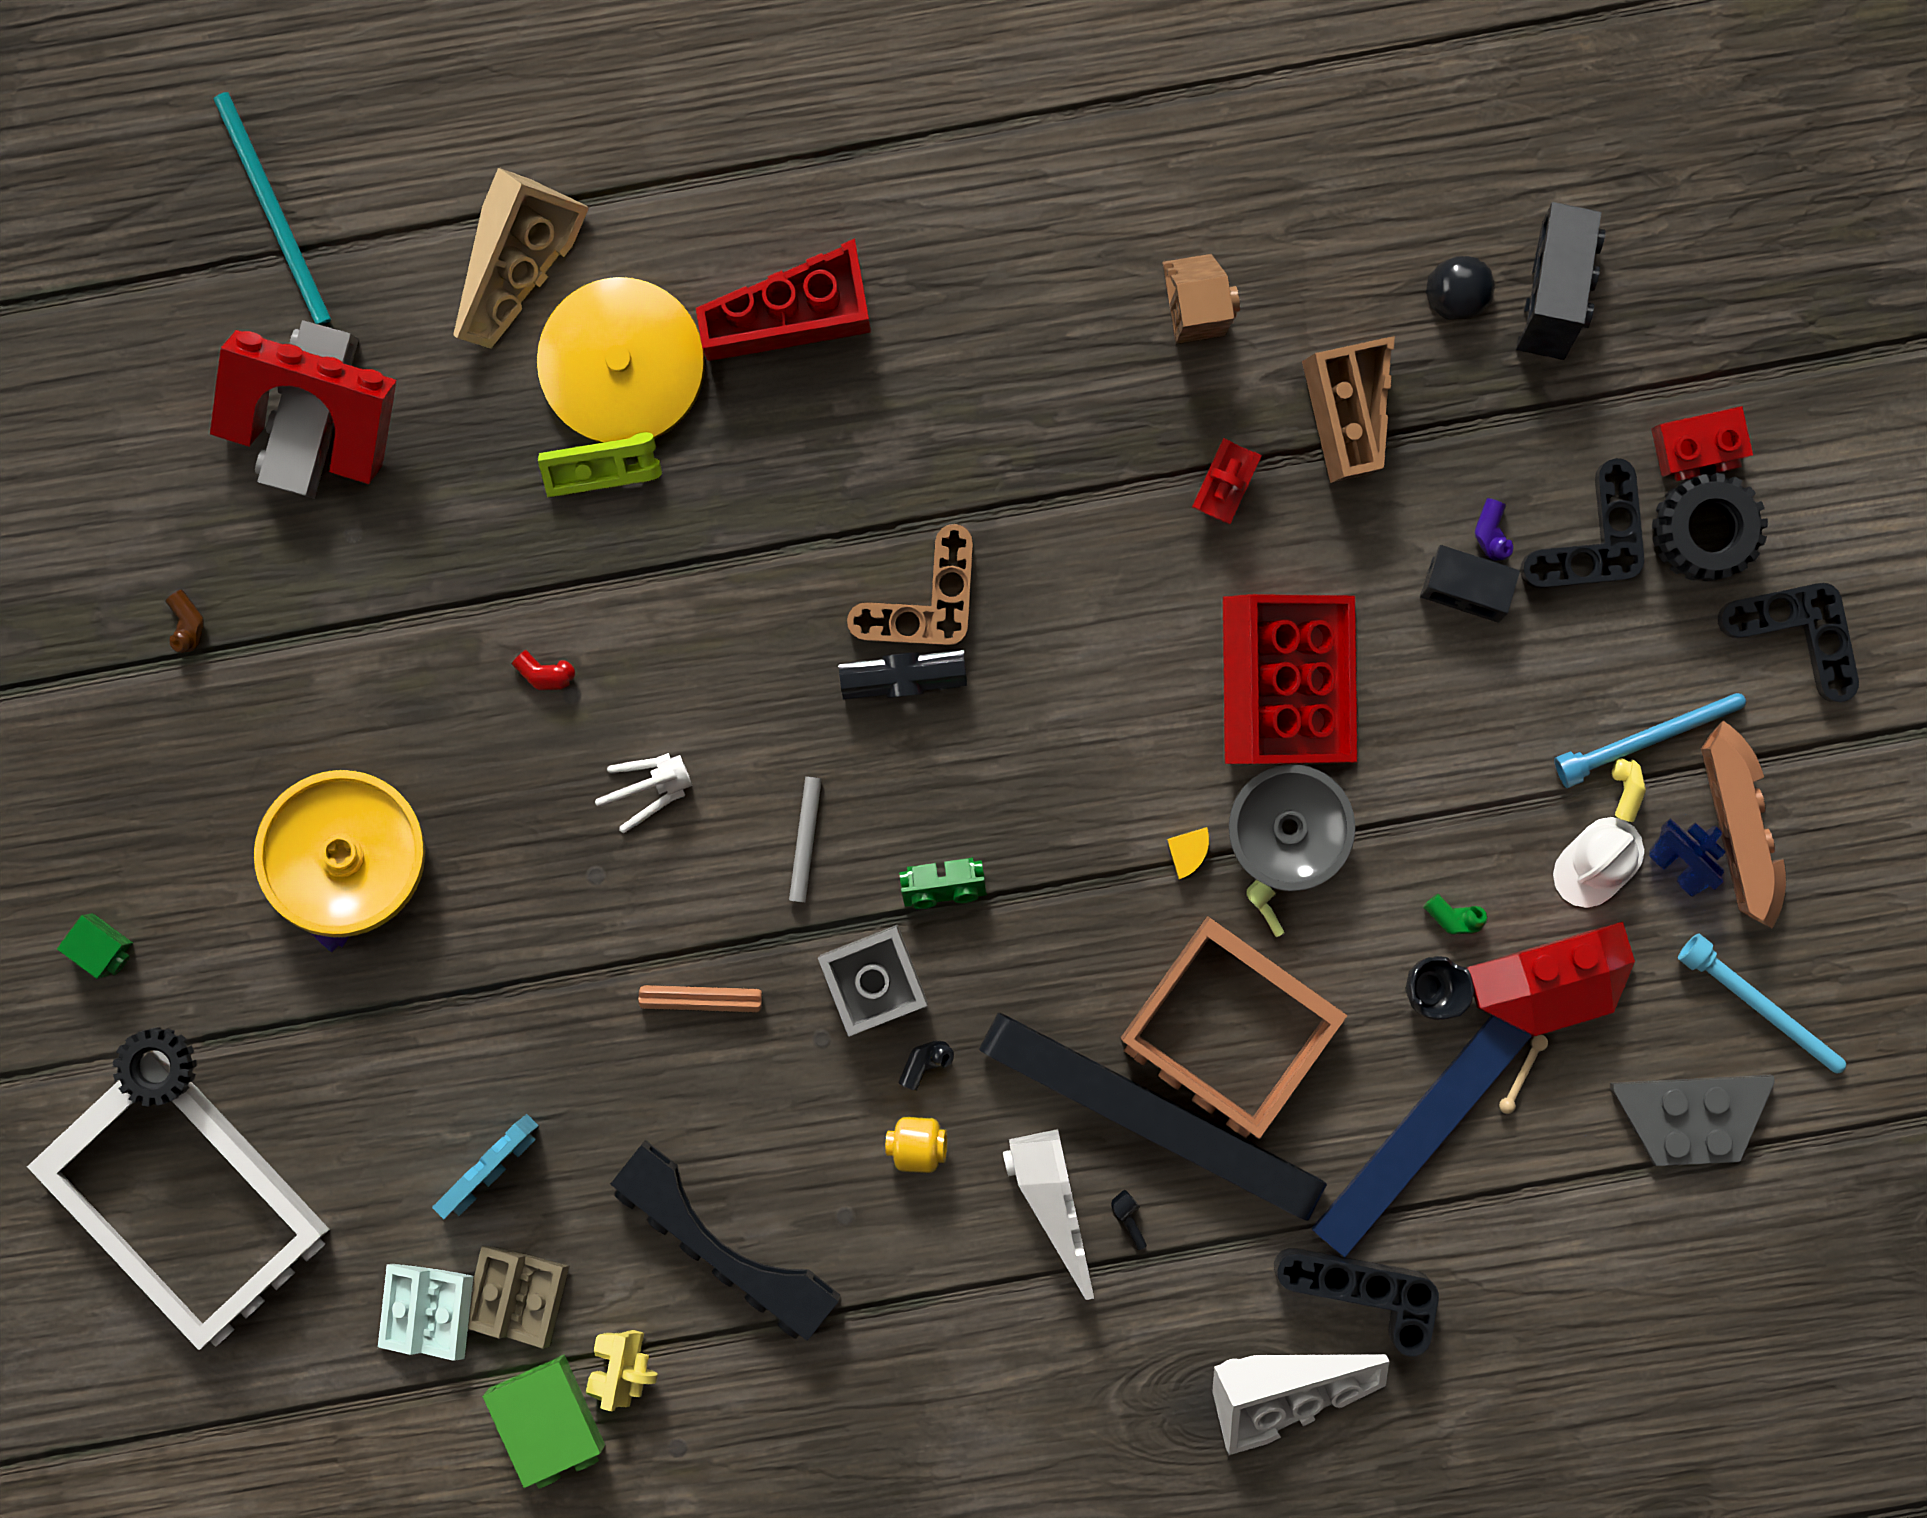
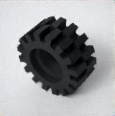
(129, 1066)

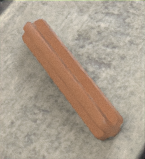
(700, 998)

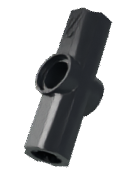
(902, 675)

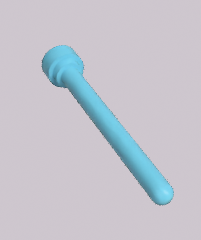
(1700, 955)

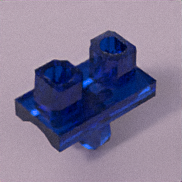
(1702, 868)

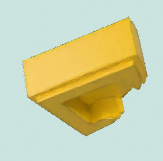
(1189, 850)

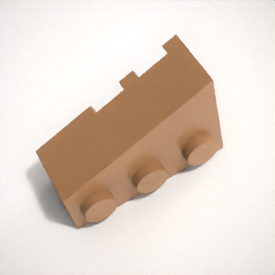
(1199, 298)
(1350, 406)

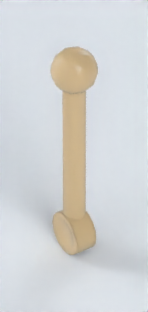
(1538, 1044)

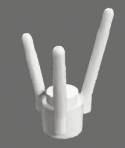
(668, 777)

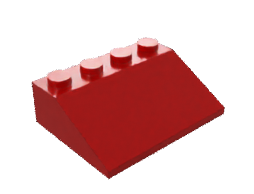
(1289, 679)

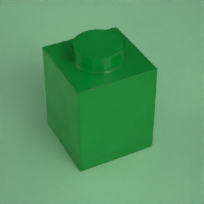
(96, 946)

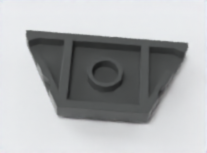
(1694, 1117)

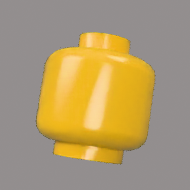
(917, 1144)

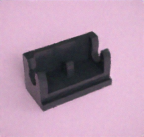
(1470, 584)

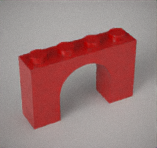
(354, 396)

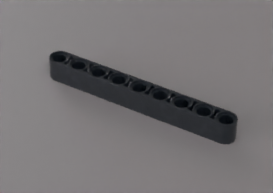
(1153, 1116)

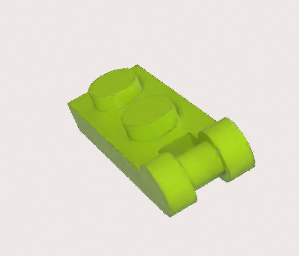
(599, 465)

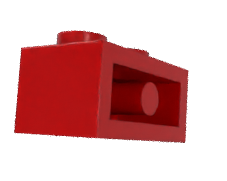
(1702, 442)

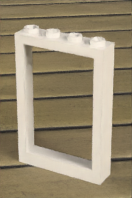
(242, 1156)

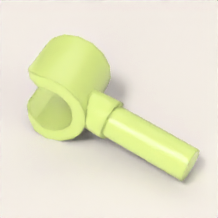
(1259, 895)

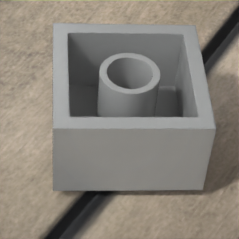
(873, 980)

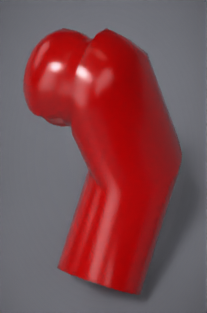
(544, 676)

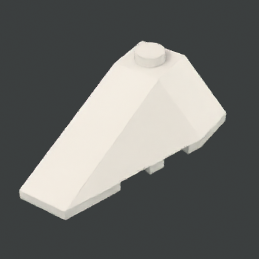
(1045, 1184)
(1272, 1391)

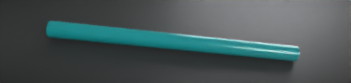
(272, 208)

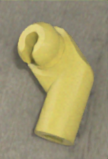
(1633, 785)

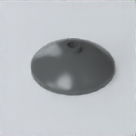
(1322, 832)

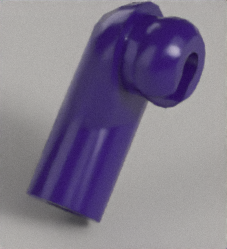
(1489, 533)

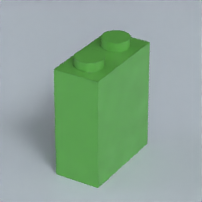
(544, 1422)

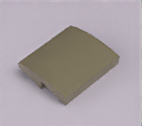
(516, 1296)

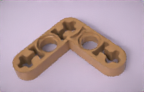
(928, 615)

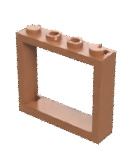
(1205, 1095)

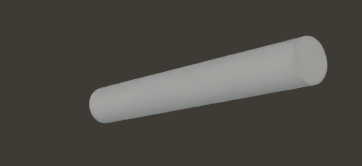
(805, 839)

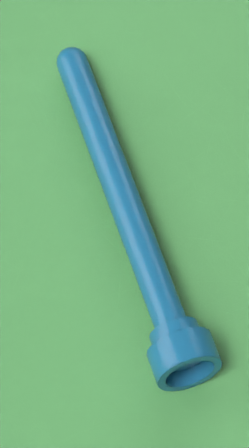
(1574, 767)

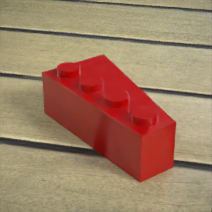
(789, 308)

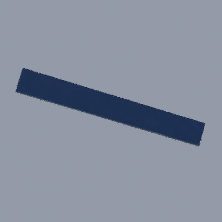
(1419, 1134)

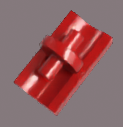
(1226, 481)

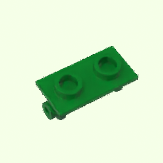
(924, 888)

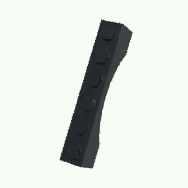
(792, 1295)

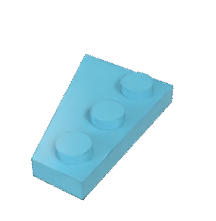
(488, 1169)

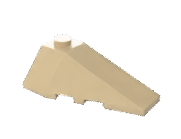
(515, 244)

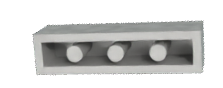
(302, 423)

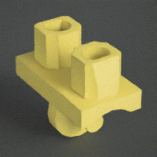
(625, 1372)

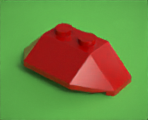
(1556, 981)

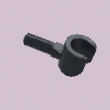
(1124, 1207)

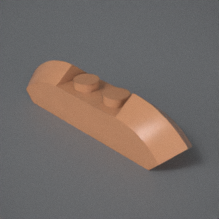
(1738, 806)

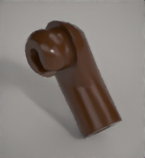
(189, 625)

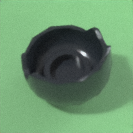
(1460, 288)
(1439, 988)

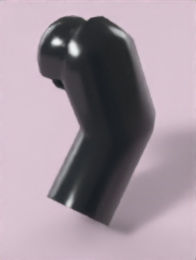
(925, 1058)

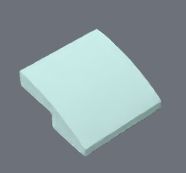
(425, 1311)

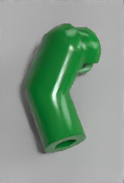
(1456, 920)

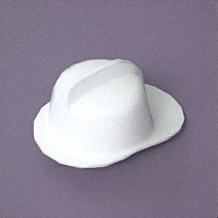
(1598, 862)

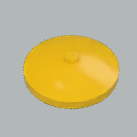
(620, 360)
(339, 853)

